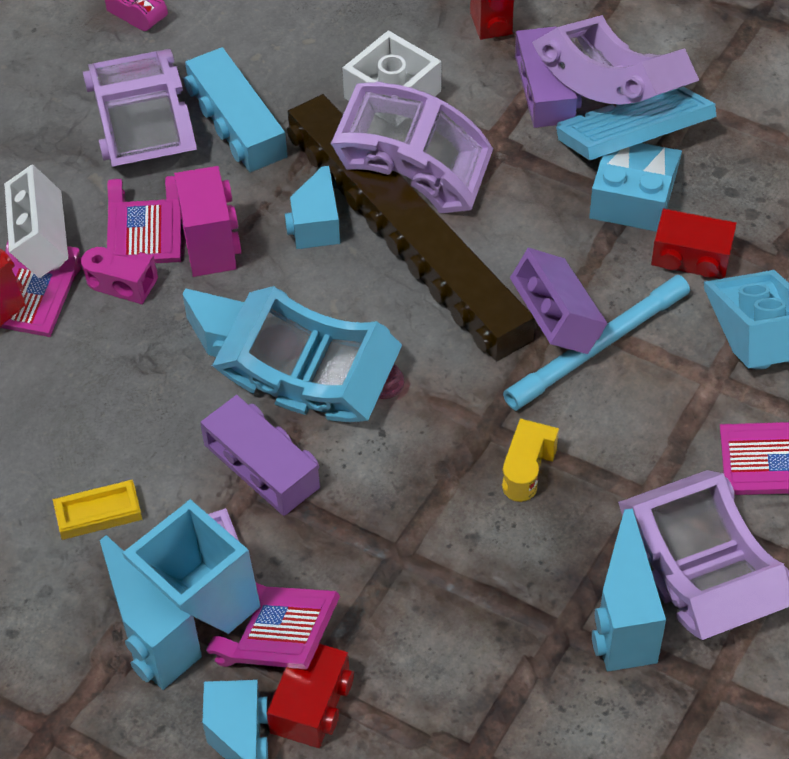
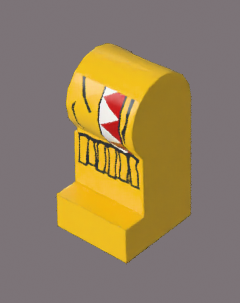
(528, 448)

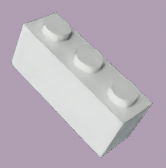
(35, 221)

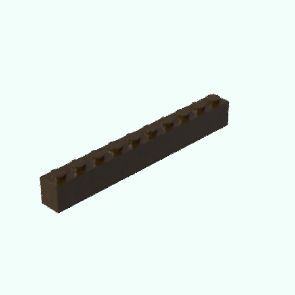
(419, 237)

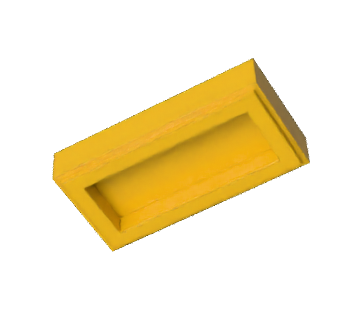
(97, 509)

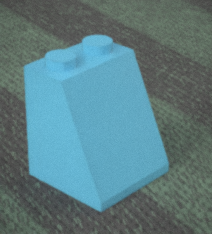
(198, 567)

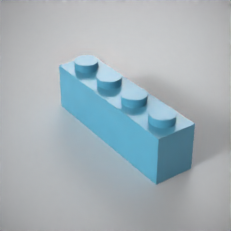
(235, 109)

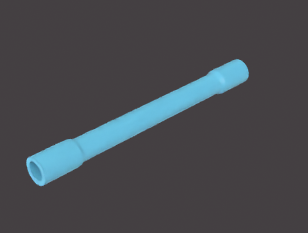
(536, 383)

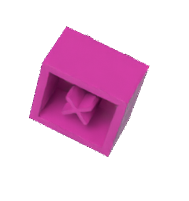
(208, 220)

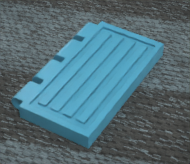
(630, 124)

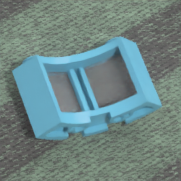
(307, 357)

